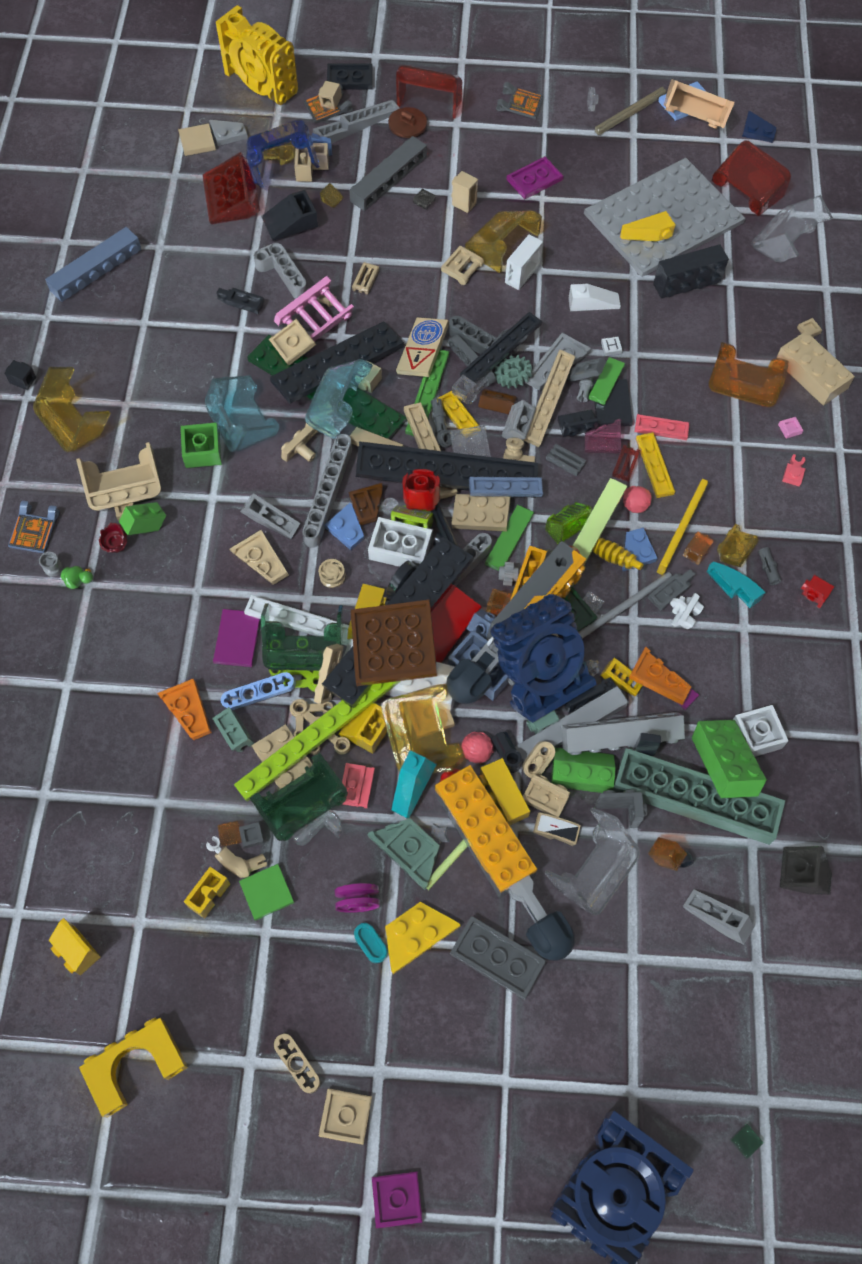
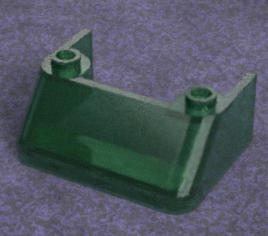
(296, 652)

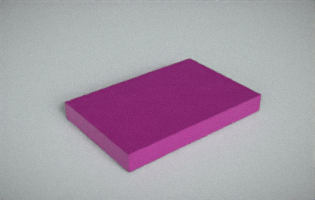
(534, 177)
(236, 639)

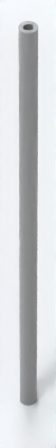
(620, 608)

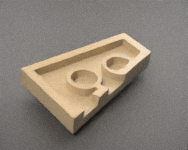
(261, 557)

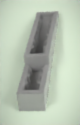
(356, 121)
(596, 710)

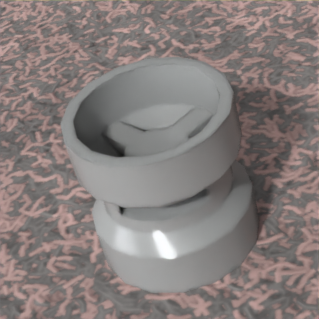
(50, 564)

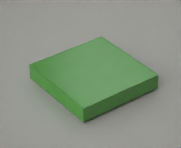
(266, 892)

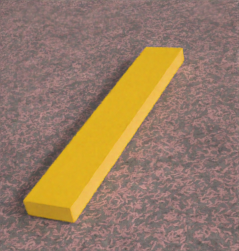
(682, 527)

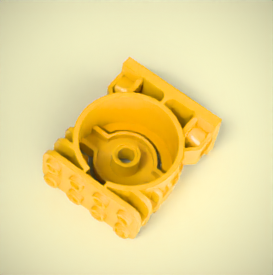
(257, 56)

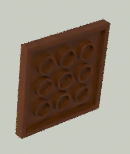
(393, 643)

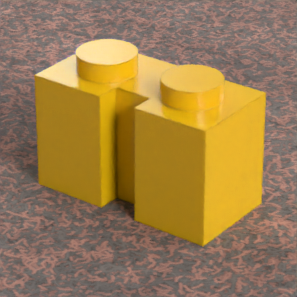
(206, 889)

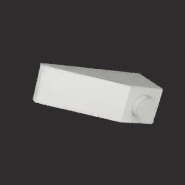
(589, 297)

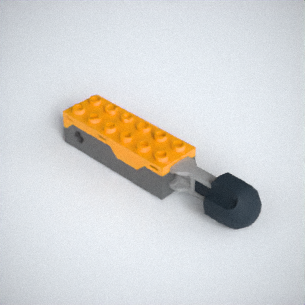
(554, 576)
(501, 857)

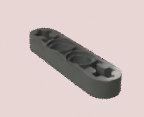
(467, 355)

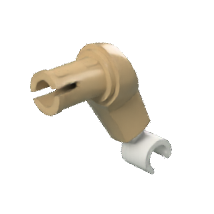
(235, 864)

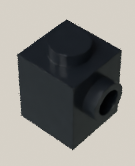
(20, 374)

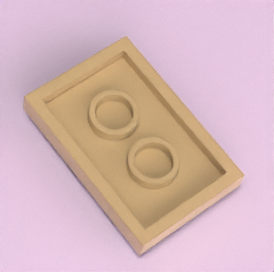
(481, 512)
(270, 744)

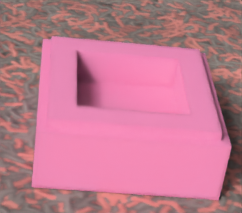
(790, 427)

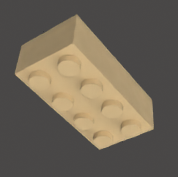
(815, 368)

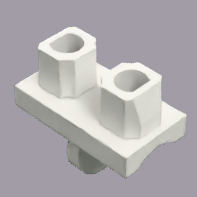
(682, 609)

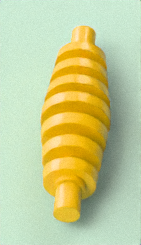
(616, 554)

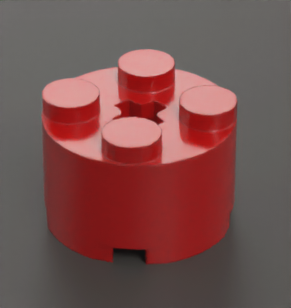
(421, 490)

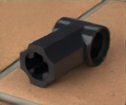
(507, 750)

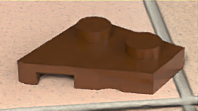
(366, 503)

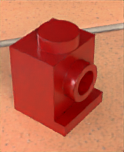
(817, 590)

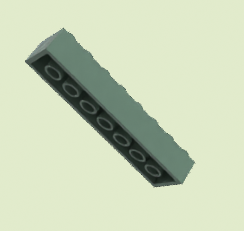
(696, 797)

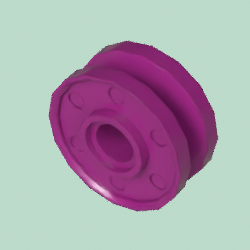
(357, 898)

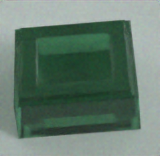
(746, 1141)

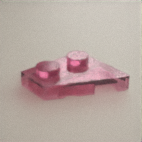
(604, 439)

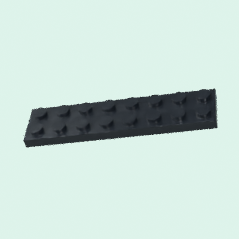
(306, 375)

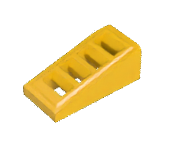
(620, 668)

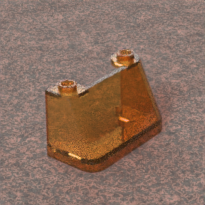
(747, 380)

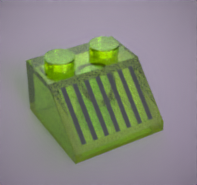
(568, 521)

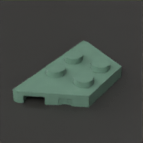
(409, 849)

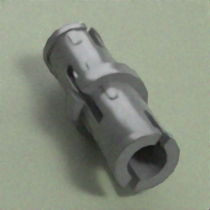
(438, 414)
(769, 566)

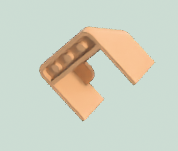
(698, 104)

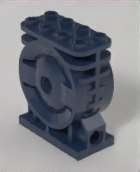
(542, 665)
(573, 1202)

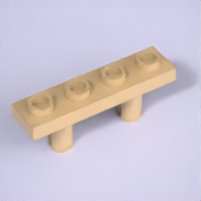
(297, 445)

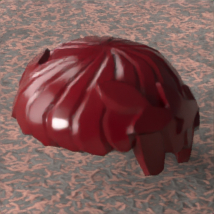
(113, 538)

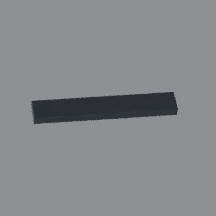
(502, 347)

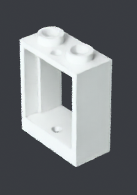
(523, 262)

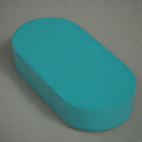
(370, 943)

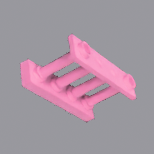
(310, 297)

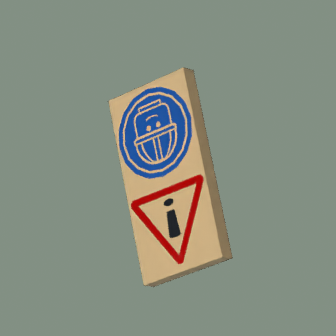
(422, 347)

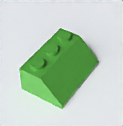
(584, 771)

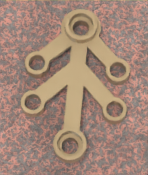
(305, 714)

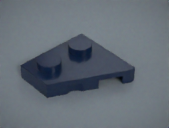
(758, 128)

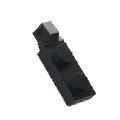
(241, 299)
(589, 695)

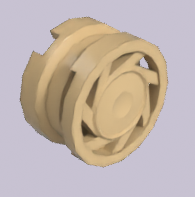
(332, 574)

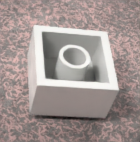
(762, 730)

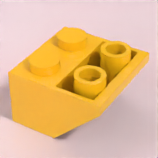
(366, 728)

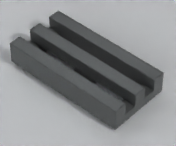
(567, 458)

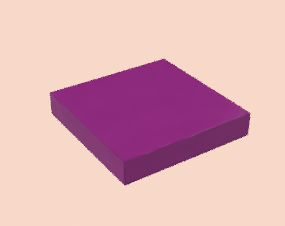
(396, 1200)

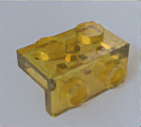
(736, 546)

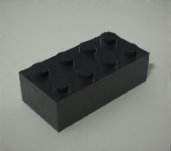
(690, 271)

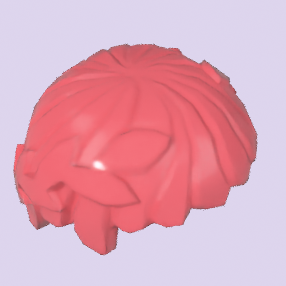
(637, 499)
(477, 747)

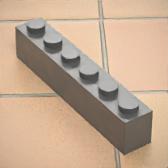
(388, 173)

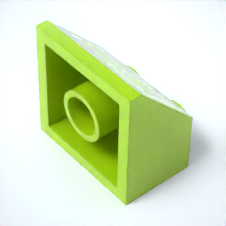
(413, 517)

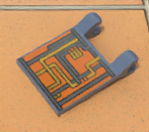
(32, 531)

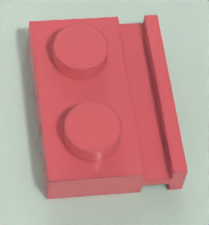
(358, 782)

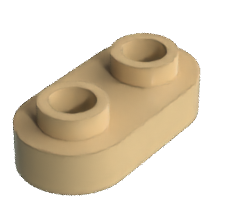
(540, 760)

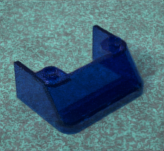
(294, 132)

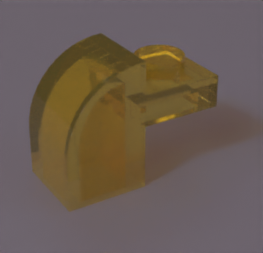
(283, 153)

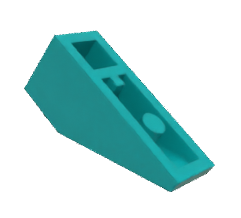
(411, 783)

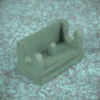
(233, 730)

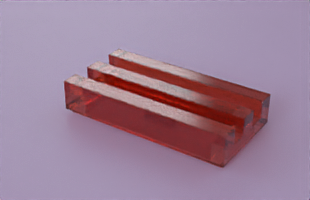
(630, 452)

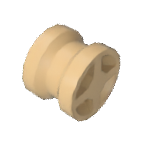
(514, 448)

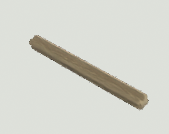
(629, 111)

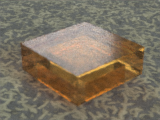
(229, 833)

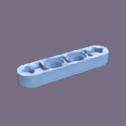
(257, 687)

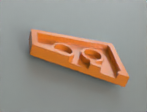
(655, 676)

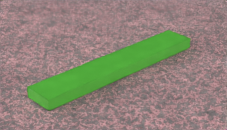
(430, 385)

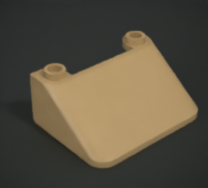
(120, 485)

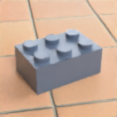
(468, 650)

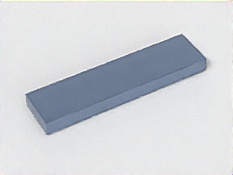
(506, 486)

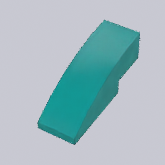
(736, 583)

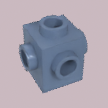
(481, 622)

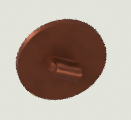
(407, 122)

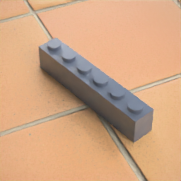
(93, 264)

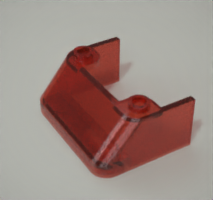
(429, 79)

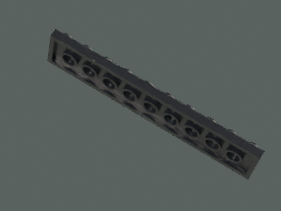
(453, 469)
(428, 582)

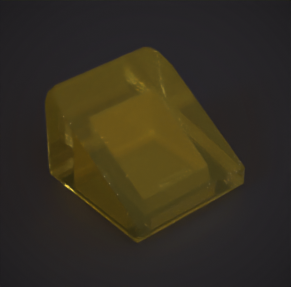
(330, 195)

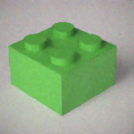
(201, 445)

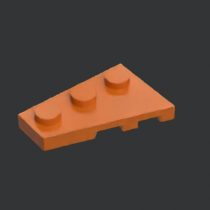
(188, 708)

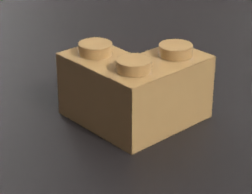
(303, 164)

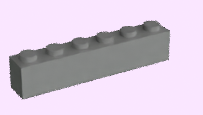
(621, 732)

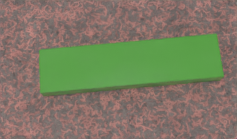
(509, 539)

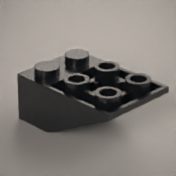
(290, 216)

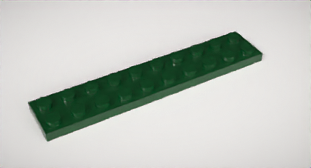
(367, 411)

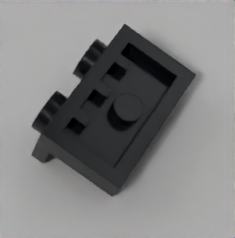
(577, 423)

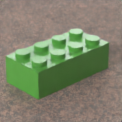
(728, 759)

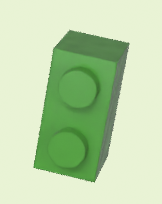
(142, 518)

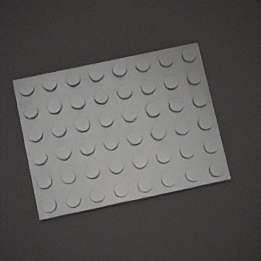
(688, 198)

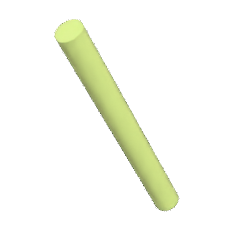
(446, 863)

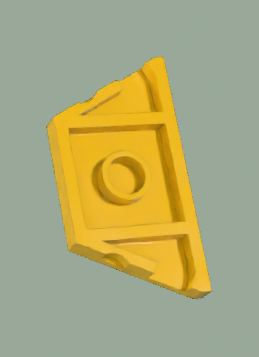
(416, 933)

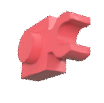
(794, 472)

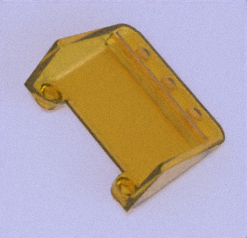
(489, 239)
(416, 726)

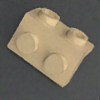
(546, 796)

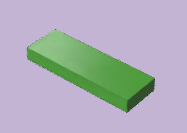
(606, 381)

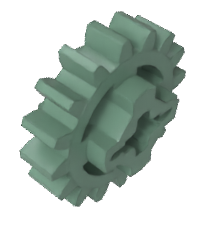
(513, 371)

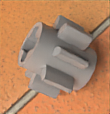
(508, 573)

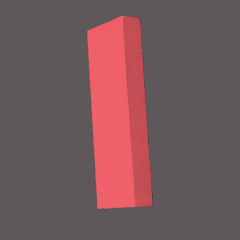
(662, 427)

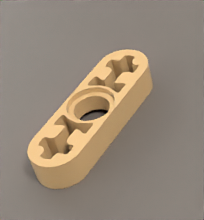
(282, 1053)

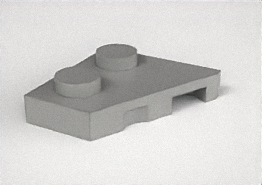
(227, 132)

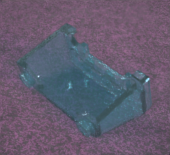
(328, 410)
(236, 412)

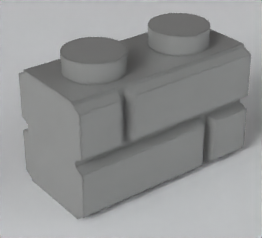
(519, 420)

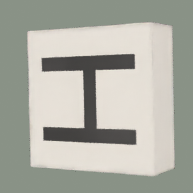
(611, 346)

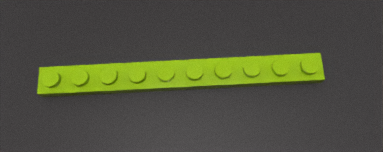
(307, 741)

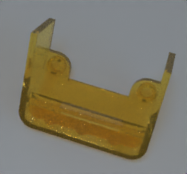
(60, 416)

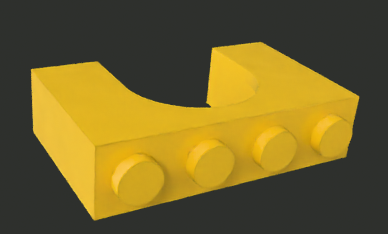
(100, 1070)

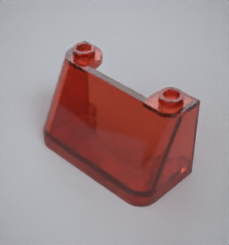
(754, 175)

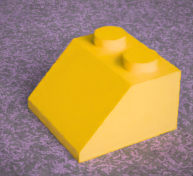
(73, 947)

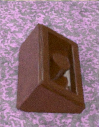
(496, 401)

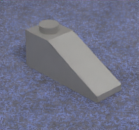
(269, 516)
(720, 916)

